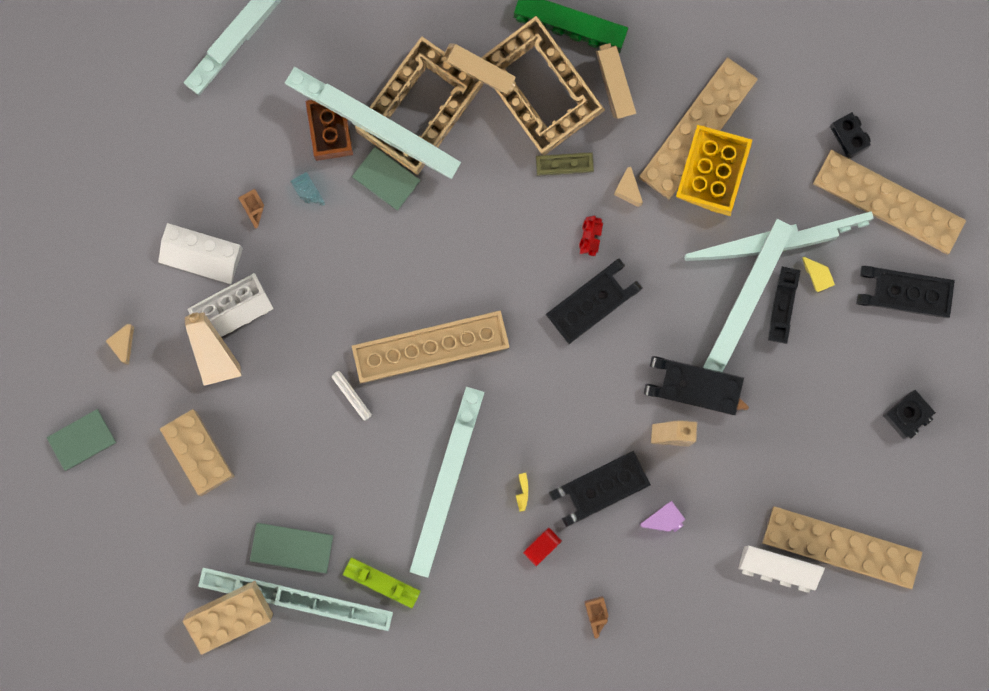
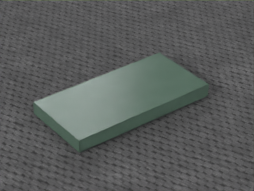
(291, 548)

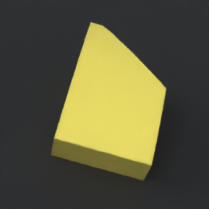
(819, 274)
(523, 498)

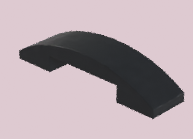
(783, 305)

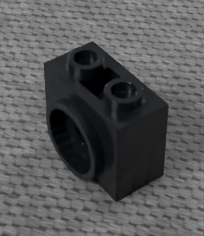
(921, 414)

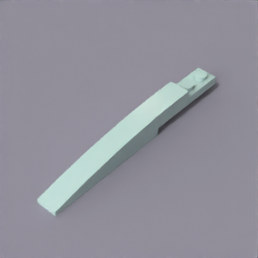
(229, 42)
(373, 122)
(752, 245)
(749, 296)
(447, 482)
(300, 600)

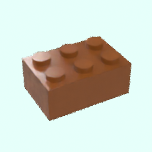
(328, 132)

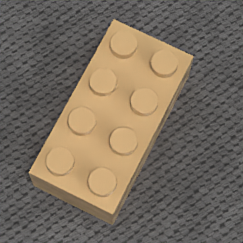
(197, 452)
(228, 617)

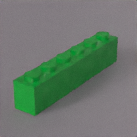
(572, 23)

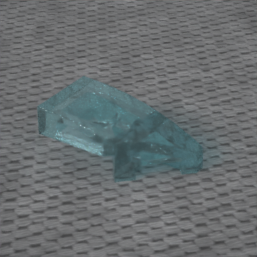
(306, 189)

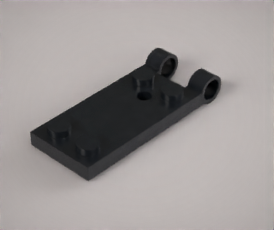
(915, 292)
(586, 308)
(704, 386)
(609, 483)

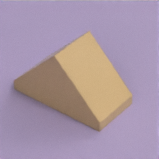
(628, 189)
(122, 342)

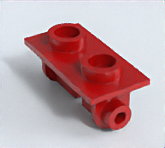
(588, 244)

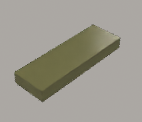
(564, 164)

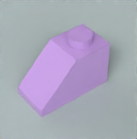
(665, 519)

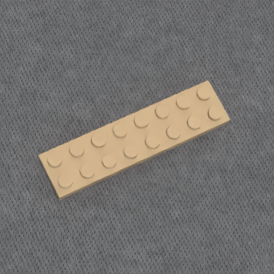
(709, 110)
(889, 202)
(430, 347)
(842, 547)

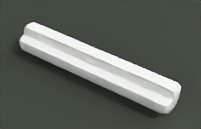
(351, 395)

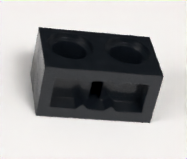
(845, 137)

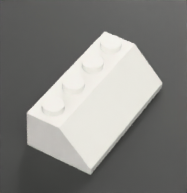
(199, 253)
(235, 305)
(780, 568)

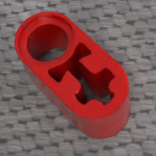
(542, 546)

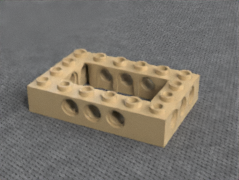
(423, 56)
(588, 106)

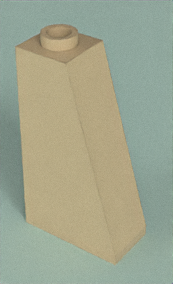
(478, 68)
(615, 82)
(210, 351)
(674, 433)

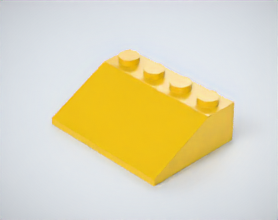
(714, 169)

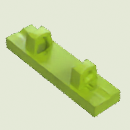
(381, 583)

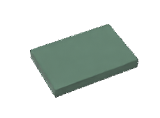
(386, 178)
(81, 440)

